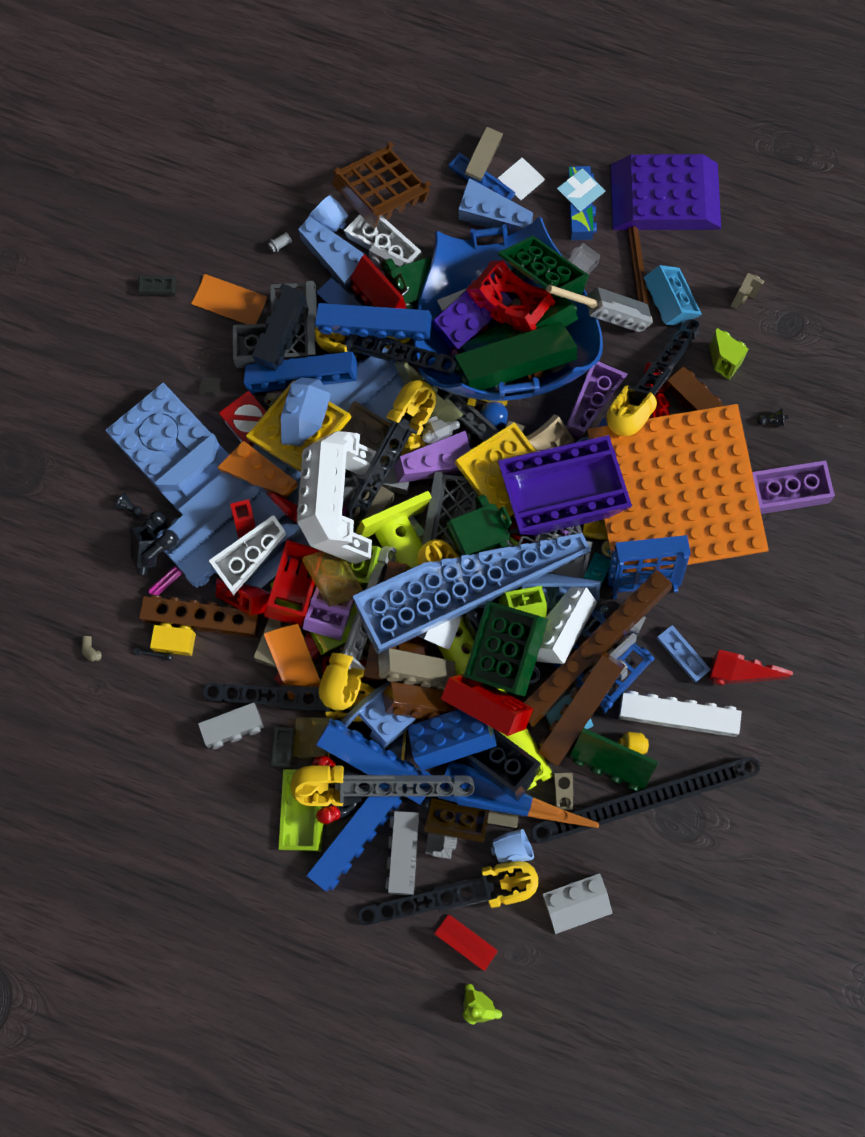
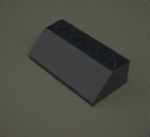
(506, 766)

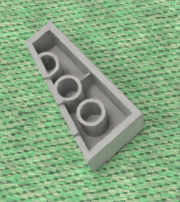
(403, 853)

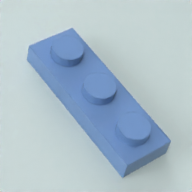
(683, 653)

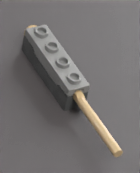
(611, 307)

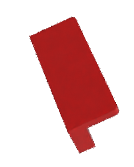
(466, 942)

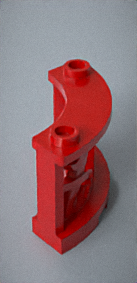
(507, 281)

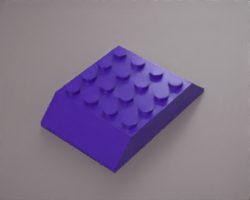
(665, 192)
(565, 486)

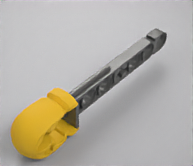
(310, 785)

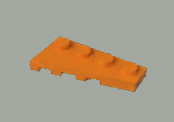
(257, 470)

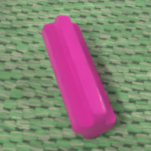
(165, 581)

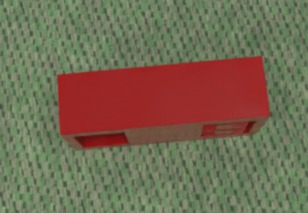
(290, 586)
(487, 704)

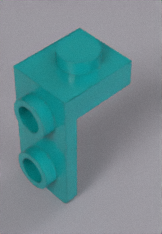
(598, 568)

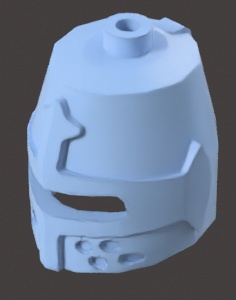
(330, 214)
(512, 847)

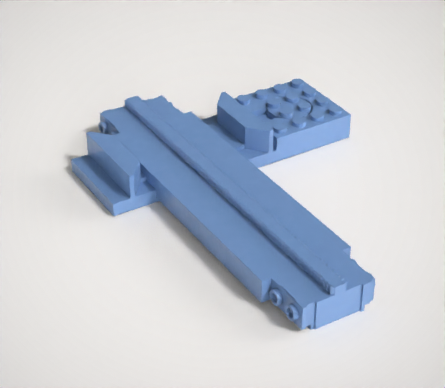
(183, 463)

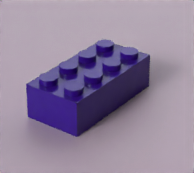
(462, 319)

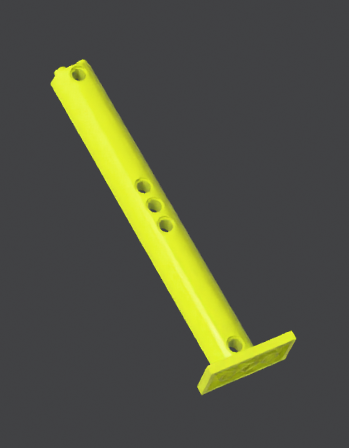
(395, 520)

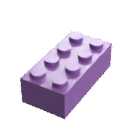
(793, 487)

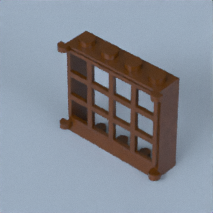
(414, 186)

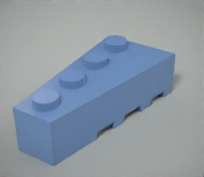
(491, 209)
(331, 250)

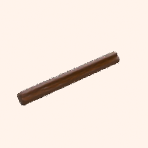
(638, 267)

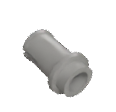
(279, 242)

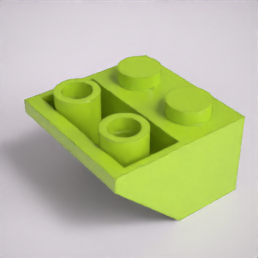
(726, 353)
(528, 600)

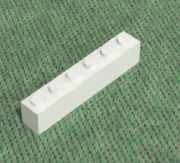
(680, 715)

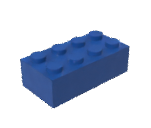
(448, 738)

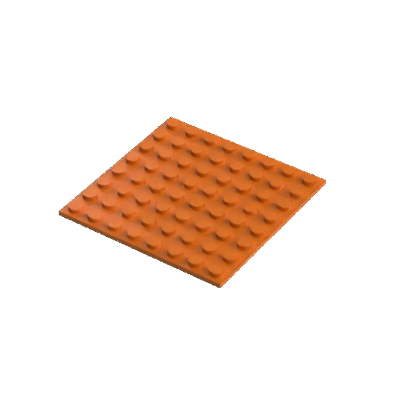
(690, 480)

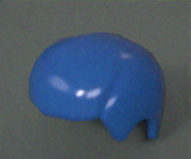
(495, 413)

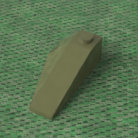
(444, 408)

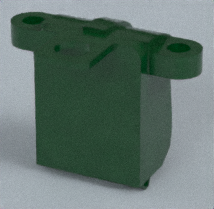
(407, 278)
(480, 529)

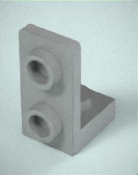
(625, 643)

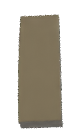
(484, 153)

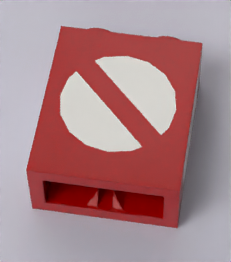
(243, 416)

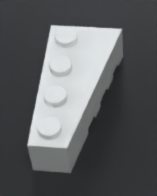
(384, 237)
(245, 555)
(566, 625)

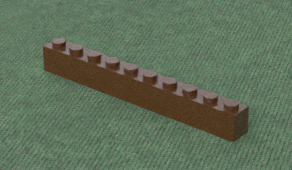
(597, 644)

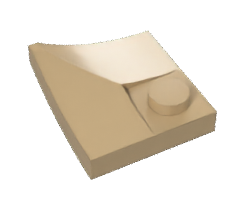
(550, 435)

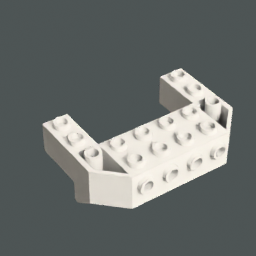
(323, 491)

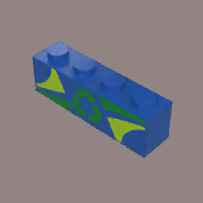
(582, 222)

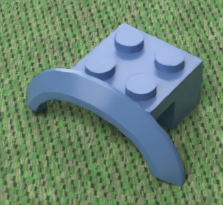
(384, 726)

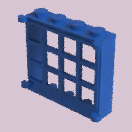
(647, 549)
(608, 701)

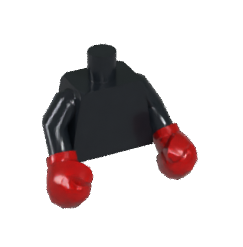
(351, 803)

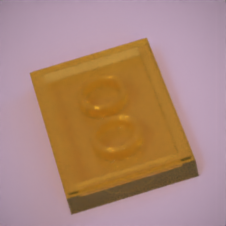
(332, 577)

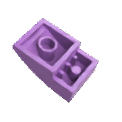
(327, 620)

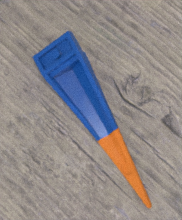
(491, 797)

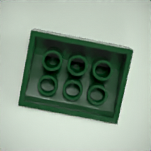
(545, 265)
(506, 648)
(613, 760)

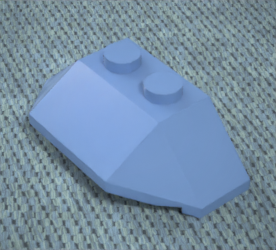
(303, 411)

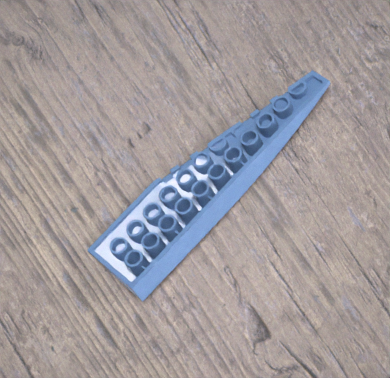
(455, 586)

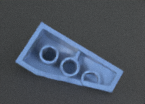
(556, 586)

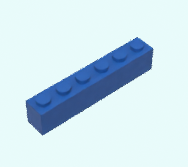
(373, 321)
(326, 368)
(366, 754)
(352, 839)

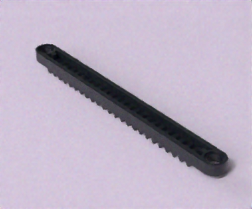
(651, 798)

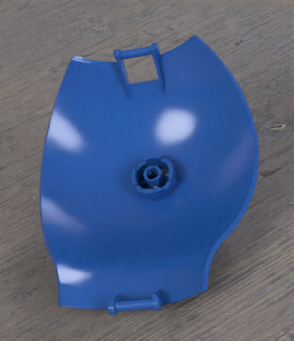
(451, 270)

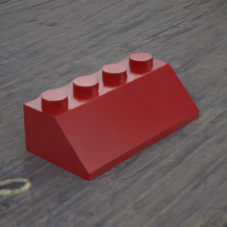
(374, 287)

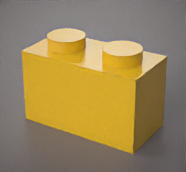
(173, 640)

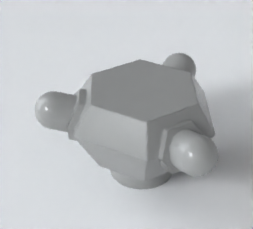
(438, 430)

